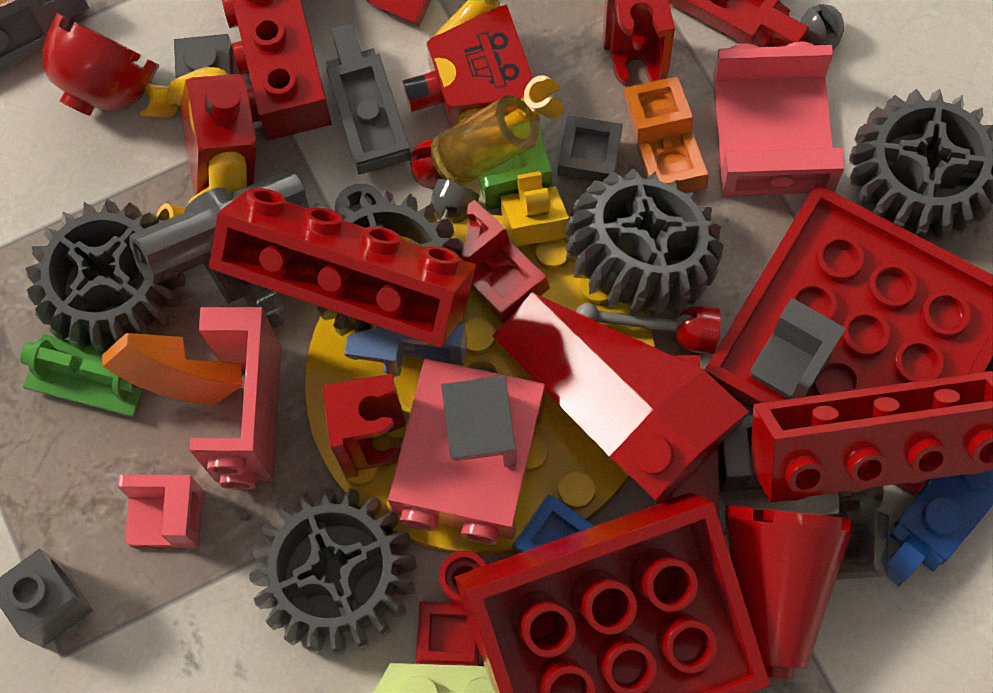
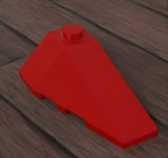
(629, 397)

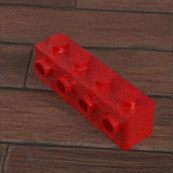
(281, 65)
(342, 265)
(873, 437)

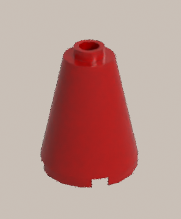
(786, 578)

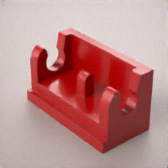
(639, 32)
(358, 413)

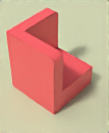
(162, 510)

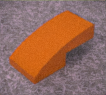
(665, 133)
(161, 367)

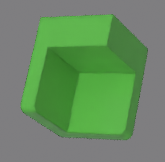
(503, 178)

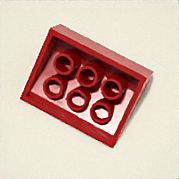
(619, 609)

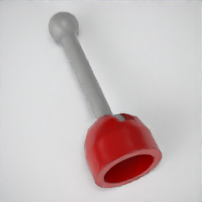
(695, 327)

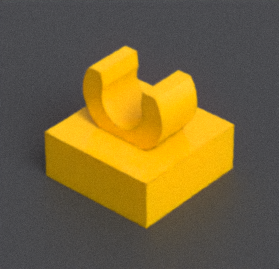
(534, 212)

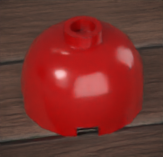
(93, 68)

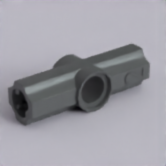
(188, 237)

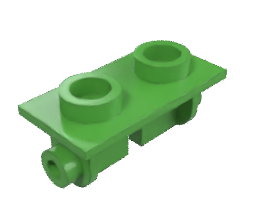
(77, 376)

